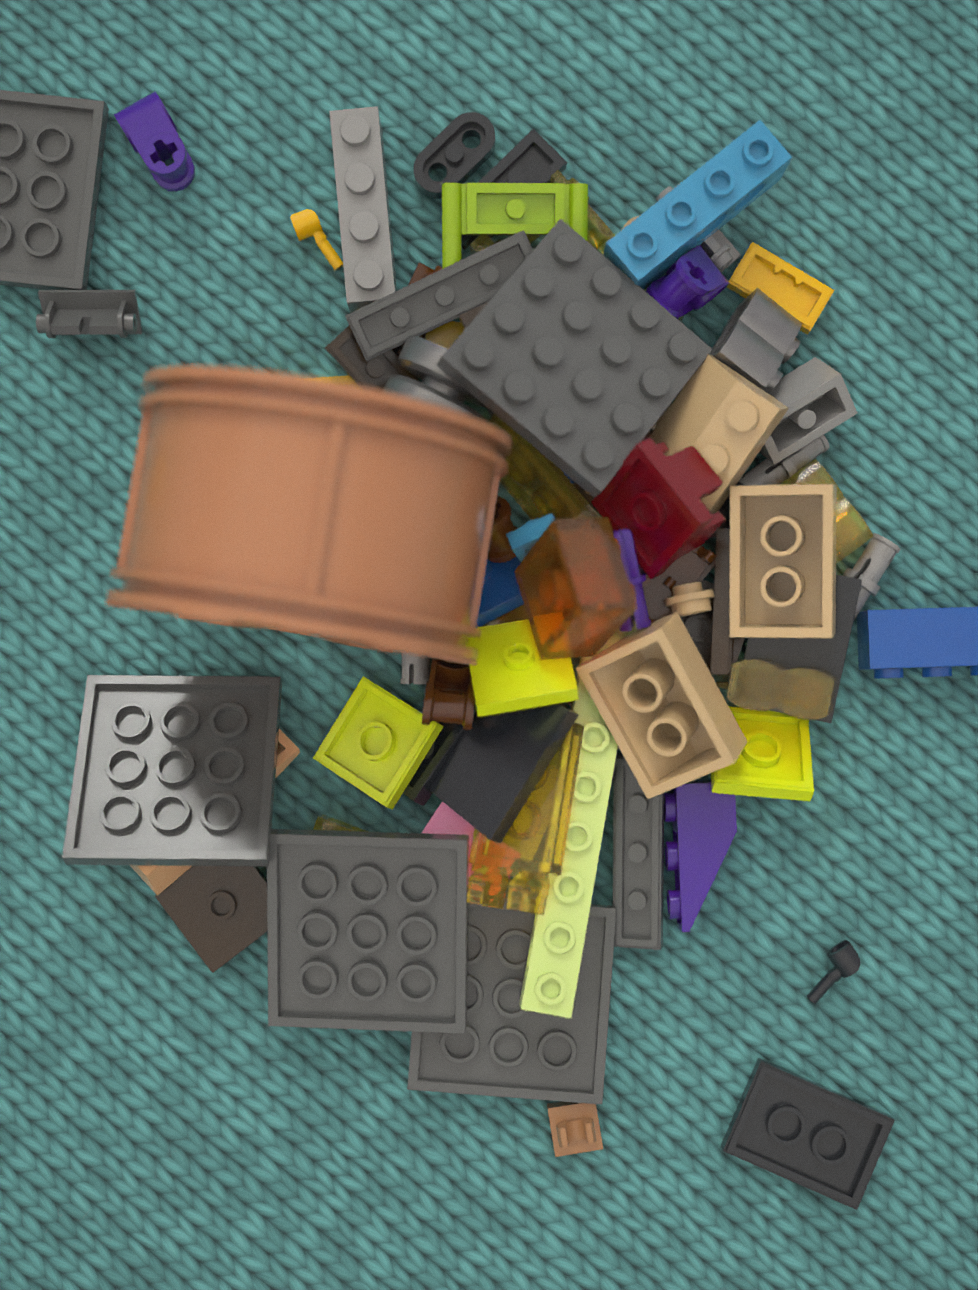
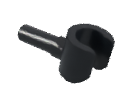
(845, 963)

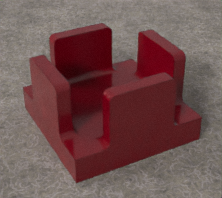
(661, 503)

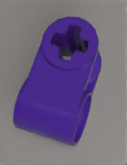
(156, 140)
(688, 283)

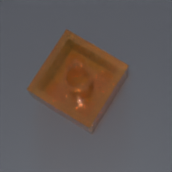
(575, 588)

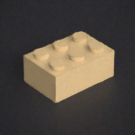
(783, 561)

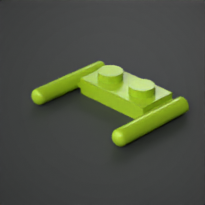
(508, 210)

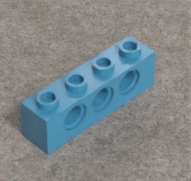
(699, 205)

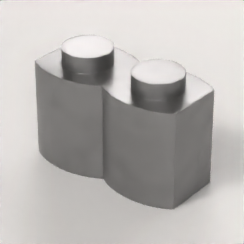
(758, 340)

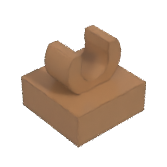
(574, 1128)

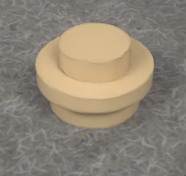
(690, 599)

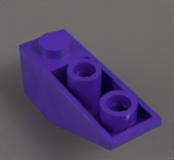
(702, 834)

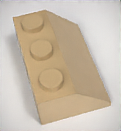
(723, 420)
(663, 706)

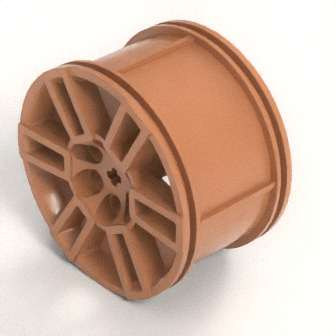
(310, 510)

